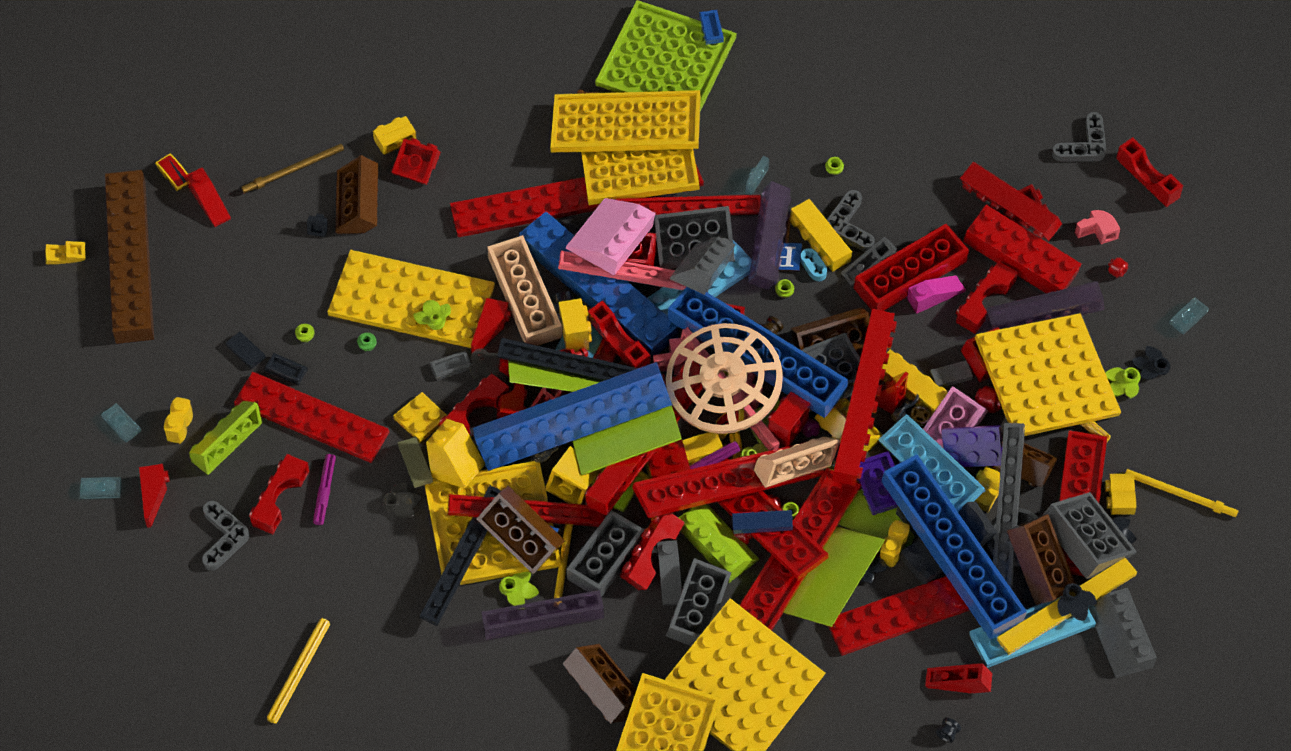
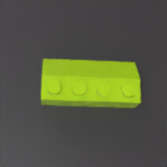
(226, 436)
(716, 541)

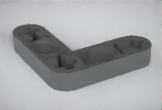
(1091, 144)
(844, 225)
(229, 531)

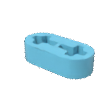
(810, 266)

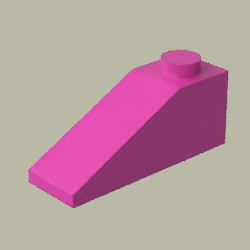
(933, 291)

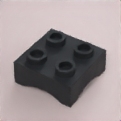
(977, 522)
(920, 562)

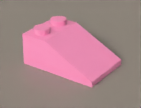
(954, 412)

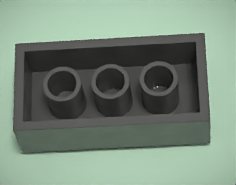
(604, 554)
(698, 601)

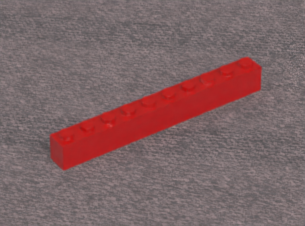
(863, 397)
(617, 477)

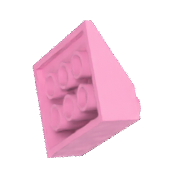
(612, 234)

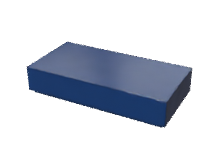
(711, 27)

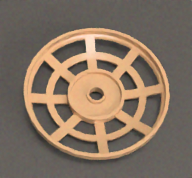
(728, 386)

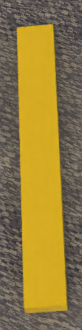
(1050, 617)

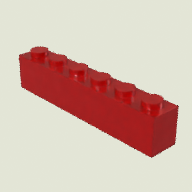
(1011, 201)

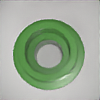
(366, 346)

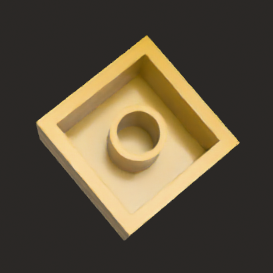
(575, 324)

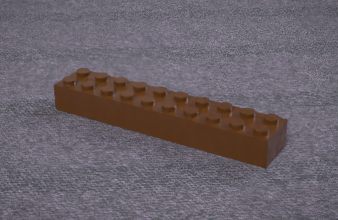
(129, 257)

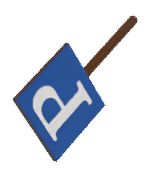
(791, 253)

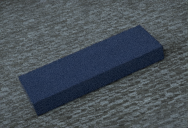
(762, 521)

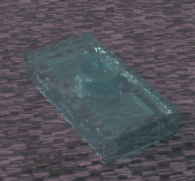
(756, 175)
(1189, 315)
(121, 422)

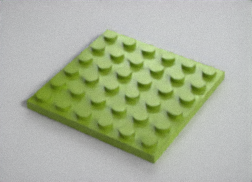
(663, 54)

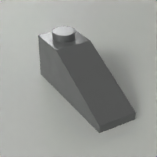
(874, 255)
(669, 572)

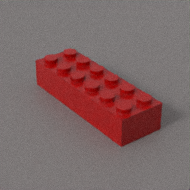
(1022, 251)
(920, 261)

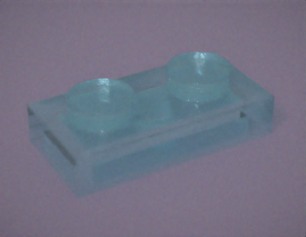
(100, 487)

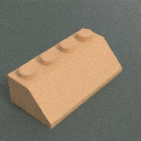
(796, 460)

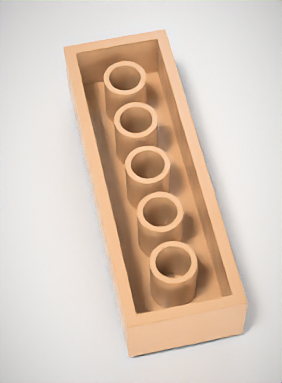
(525, 291)

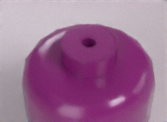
(811, 428)

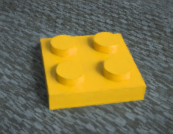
(420, 417)

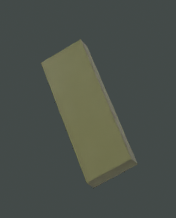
(415, 462)

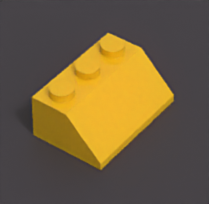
(835, 422)

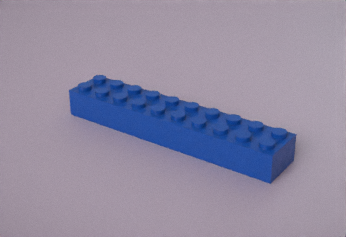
(633, 311)
(800, 372)
(572, 416)
(954, 547)

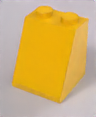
(453, 454)
(567, 480)

